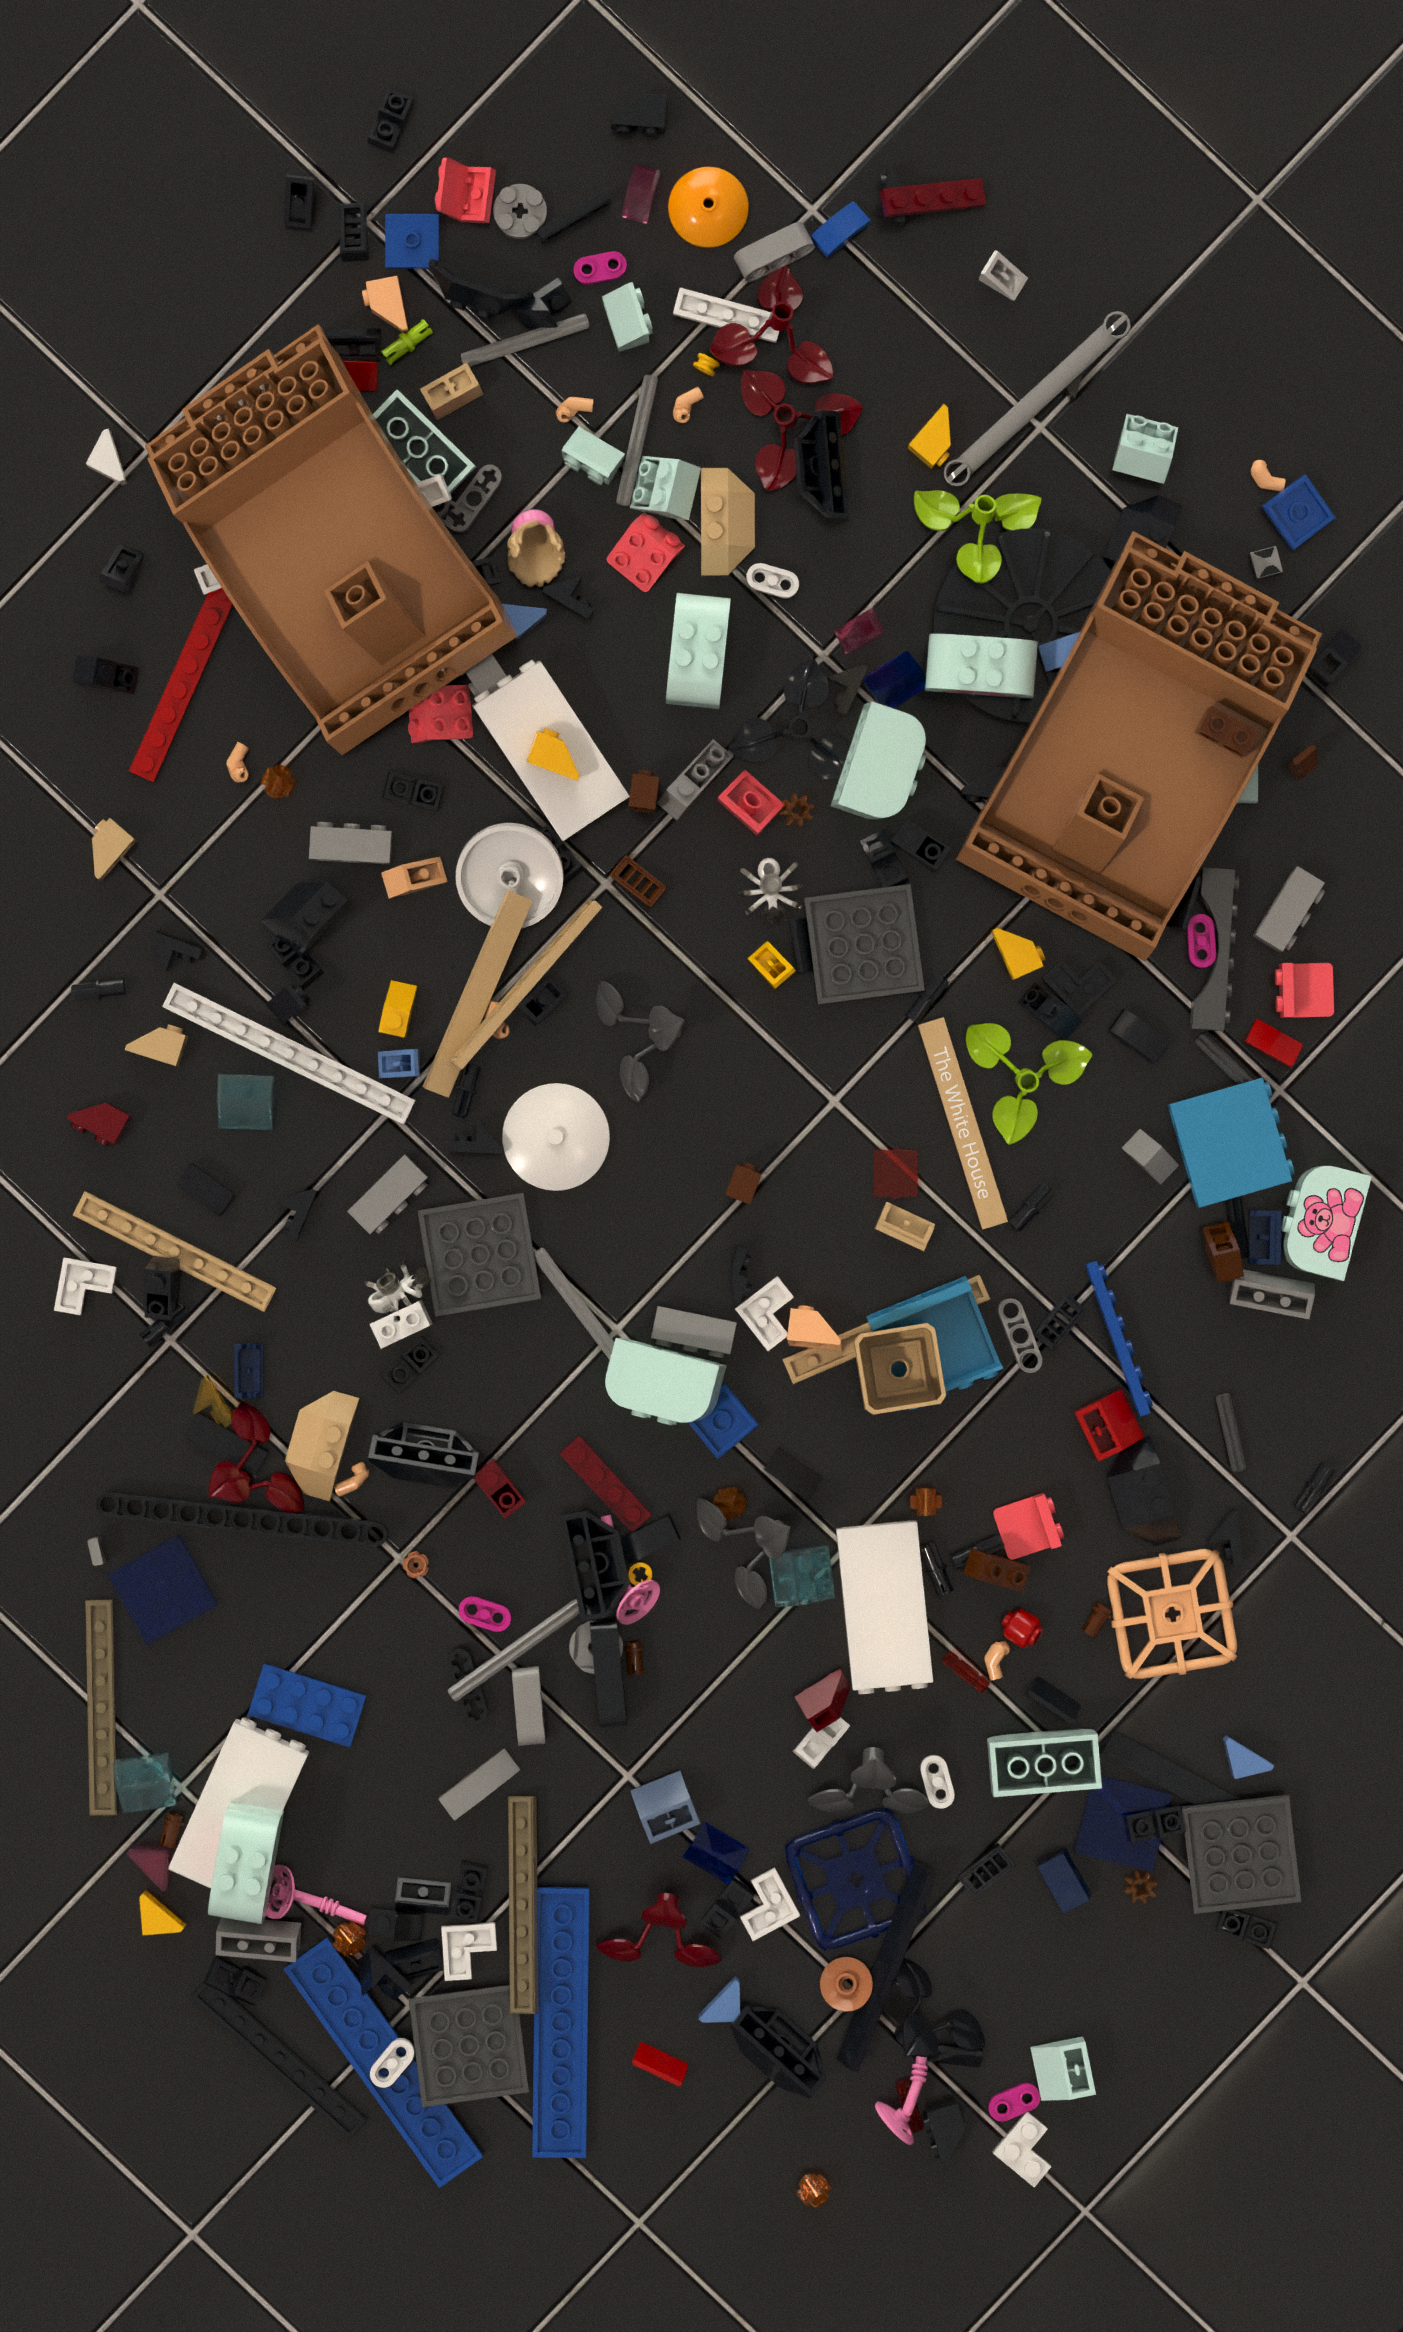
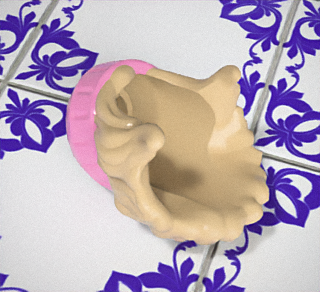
(535, 548)

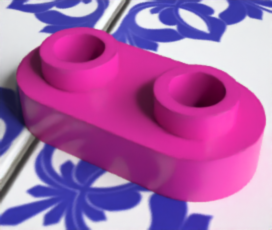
(600, 268)
(1201, 941)
(484, 1614)
(1013, 2100)

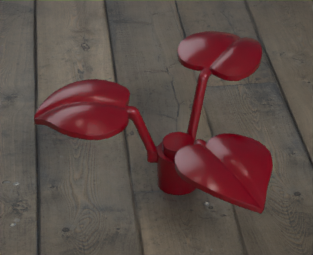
(782, 295)
(760, 394)
(233, 1484)
(668, 1915)

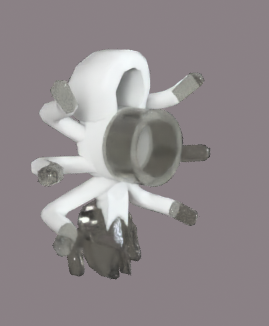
(770, 886)
(391, 1290)

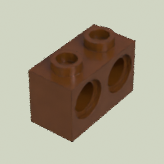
(1226, 732)
(644, 791)
(743, 1183)
(1223, 1252)
(997, 1570)

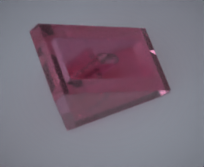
(640, 193)
(859, 631)
(153, 1862)

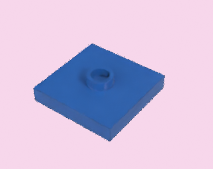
(411, 240)
(1298, 512)
(726, 1424)

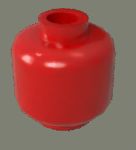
(1022, 1628)

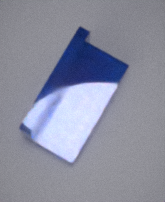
(896, 680)
(716, 1853)

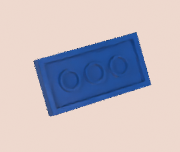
(307, 1705)

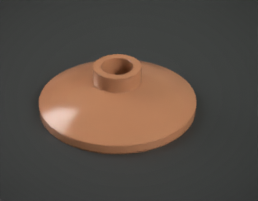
(833, 1985)

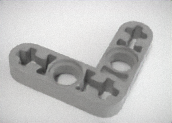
(462, 507)

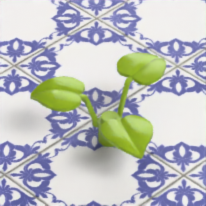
(978, 561)
(1017, 1116)

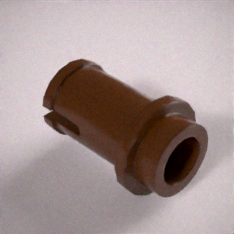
(1096, 1619)
(634, 1657)
(171, 1829)

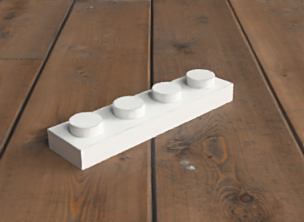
(720, 312)

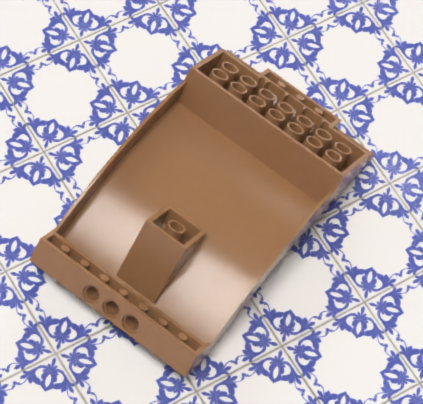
(325, 540)
(1111, 782)

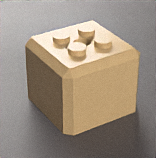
(914, 1347)

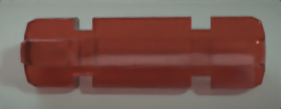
(966, 1671)
(902, 2089)

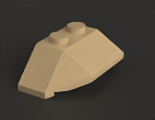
(725, 521)
(320, 1443)

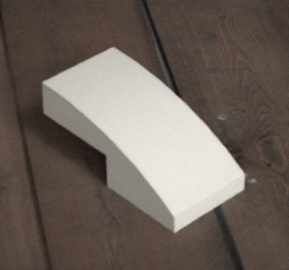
(816, 1745)

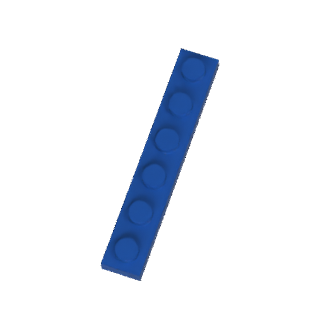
(1122, 1348)

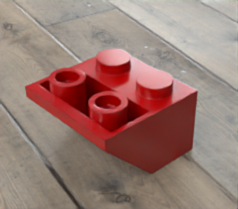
(1109, 1425)

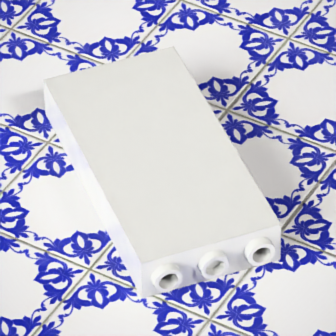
(529, 705)
(884, 1606)
(250, 1770)

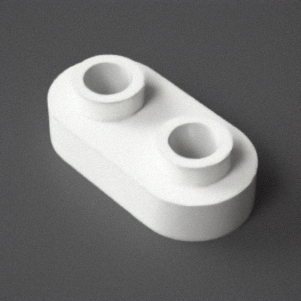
(772, 581)
(936, 1781)
(393, 2062)

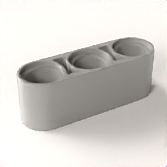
(774, 251)
(1029, 1345)
(528, 1706)

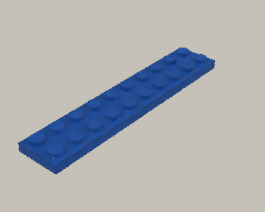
(561, 2024)
(363, 2036)

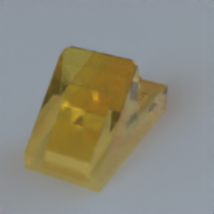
(209, 1395)

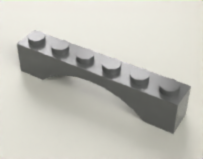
(1216, 893)

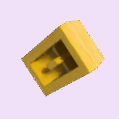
(771, 965)
(157, 1917)

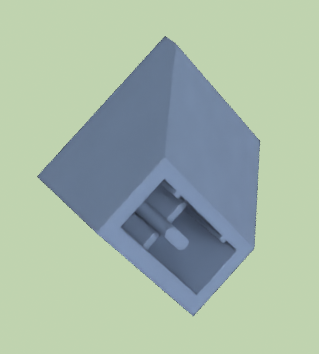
(665, 1807)

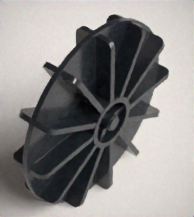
(1037, 595)

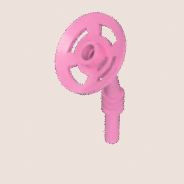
(635, 1596)
(288, 1893)
(898, 2119)

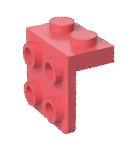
(465, 191)
(644, 551)
(442, 715)
(1305, 990)
(1028, 1526)

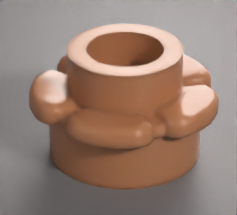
(408, 1564)

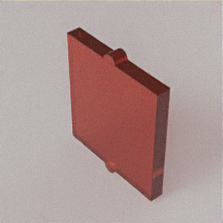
(895, 1173)

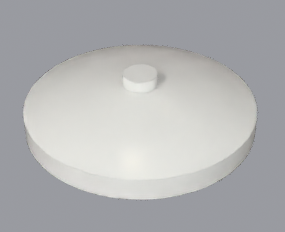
(513, 860)
(555, 1137)

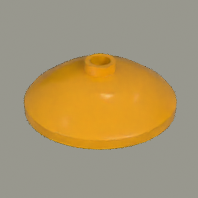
(704, 225)

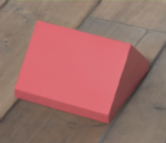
(750, 802)

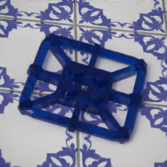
(839, 1870)

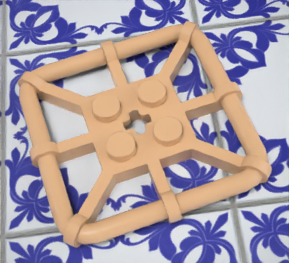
(1157, 1603)

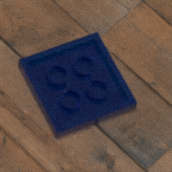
(162, 1589)
(1104, 1828)

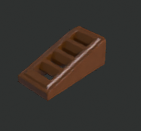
(1304, 762)
(653, 898)

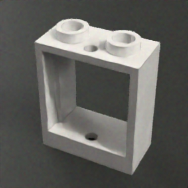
(412, 1319)

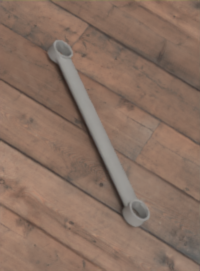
(1037, 398)

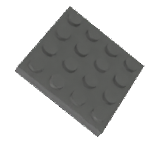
(864, 944)
(479, 1254)
(1241, 1854)
(467, 2046)

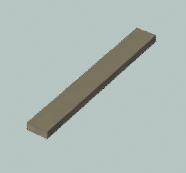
(101, 1706)
(523, 1904)

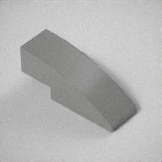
(479, 1784)

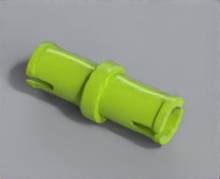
(406, 342)

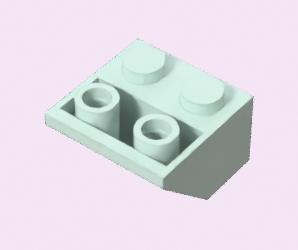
(626, 317)
(1145, 448)
(592, 456)
(665, 487)
(1063, 2070)

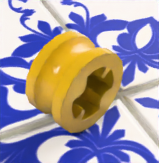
(706, 364)
(648, 1572)

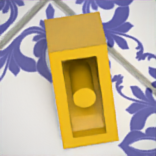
(933, 440)
(552, 754)
(1018, 953)
(397, 1009)

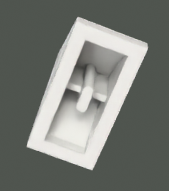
(1003, 276)
(105, 458)

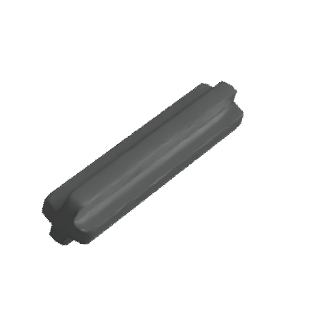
(1222, 1059)
(1230, 1432)

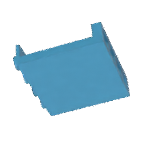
(1231, 1142)
(959, 1327)

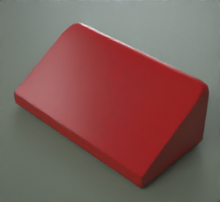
(363, 374)
(1273, 1043)
(660, 2064)

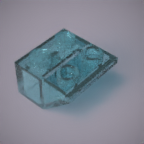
(245, 1102)
(802, 1576)
(145, 1782)

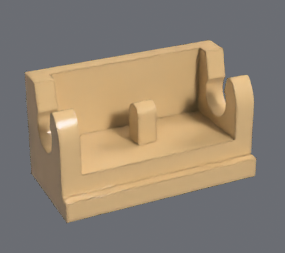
(451, 391)
(905, 1226)

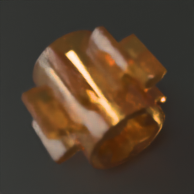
(278, 781)
(796, 803)
(925, 1501)
(730, 1502)
(1141, 1894)
(349, 1938)
(813, 2190)

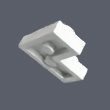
(76, 1278)
(759, 1310)
(776, 1907)
(460, 1941)
(1017, 2150)

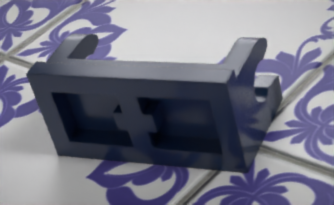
(1265, 1237)
(248, 1370)
(1064, 1880)

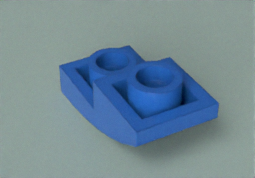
(839, 229)

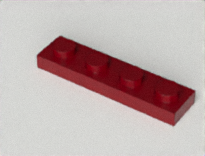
(933, 197)
(605, 1484)

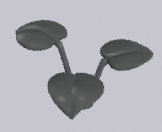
(663, 1030)
(769, 1535)
(875, 1775)

